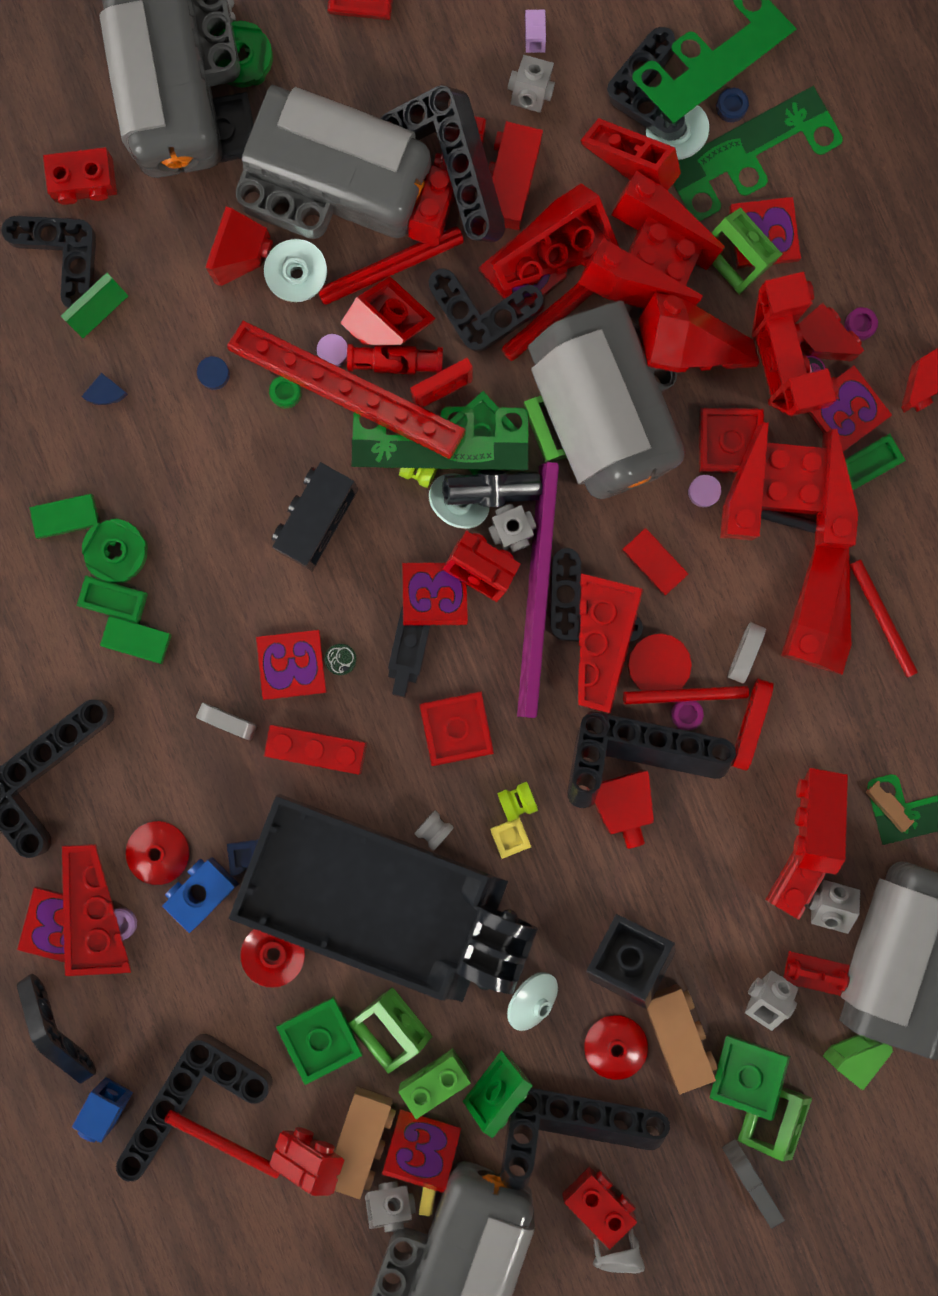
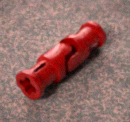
(389, 359)

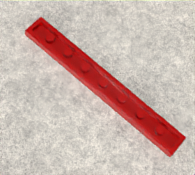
(346, 389)

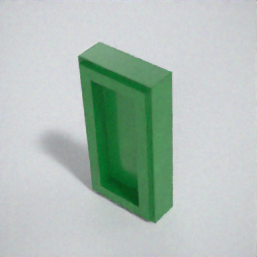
(94, 305)
(873, 461)
(64, 516)
(112, 599)
(135, 640)

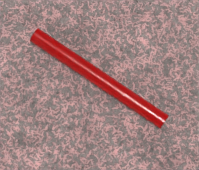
(883, 618)
(684, 695)
(220, 1142)

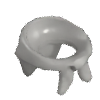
(621, 1262)

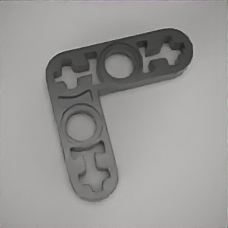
(753, 1183)

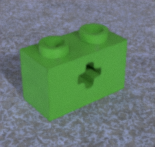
(434, 1083)

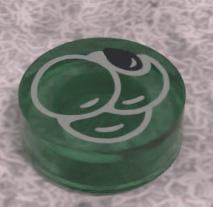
(340, 659)

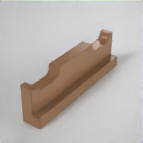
(890, 807)

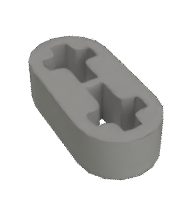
(746, 652)
(226, 721)

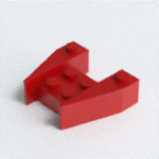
(661, 253)
(778, 338)
(795, 482)

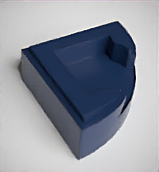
(104, 391)
(240, 855)

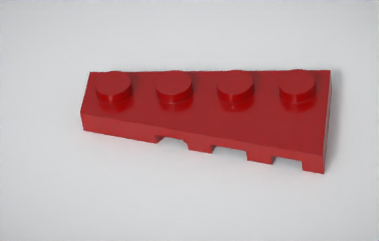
(606, 628)
(90, 923)

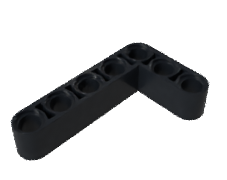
(456, 152)
(640, 750)
(37, 767)
(179, 1096)
(574, 1125)

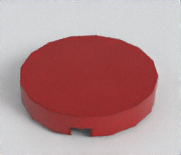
(659, 663)

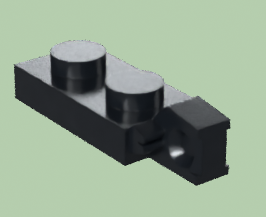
(407, 655)

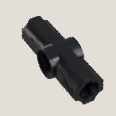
(491, 488)

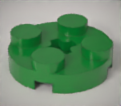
(260, 58)
(109, 533)

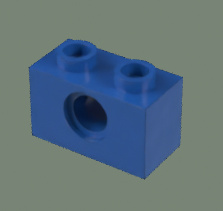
(185, 907)
(102, 1110)

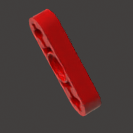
(752, 723)

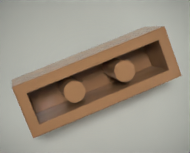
(681, 1039)
(361, 1140)

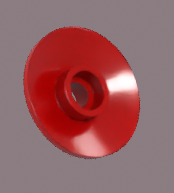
(170, 843)
(263, 969)
(610, 1032)

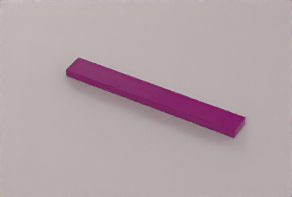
(538, 592)

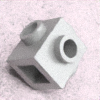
(531, 83)
(514, 540)
(835, 906)
(771, 1000)
(377, 1207)

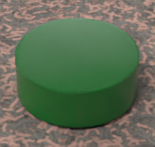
(284, 392)

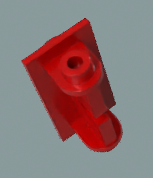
(816, 973)

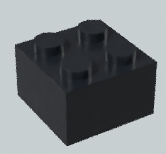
(631, 961)

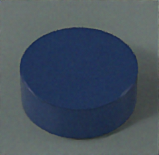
(732, 105)
(213, 373)

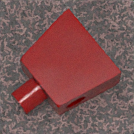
(626, 805)

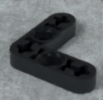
(623, 79)
(71, 248)
(486, 321)
(575, 619)
(46, 1036)

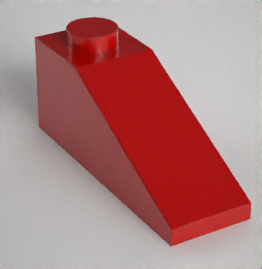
(633, 152)

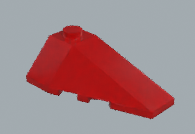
(556, 239)
(686, 336)
(822, 615)

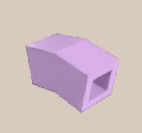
(535, 31)

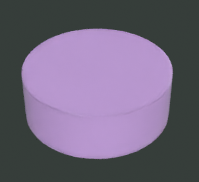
(332, 349)
(704, 491)
(127, 921)

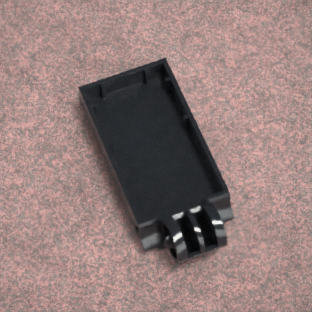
(381, 904)

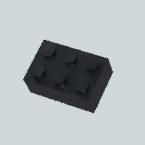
(314, 516)

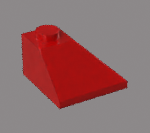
(237, 247)
(386, 315)

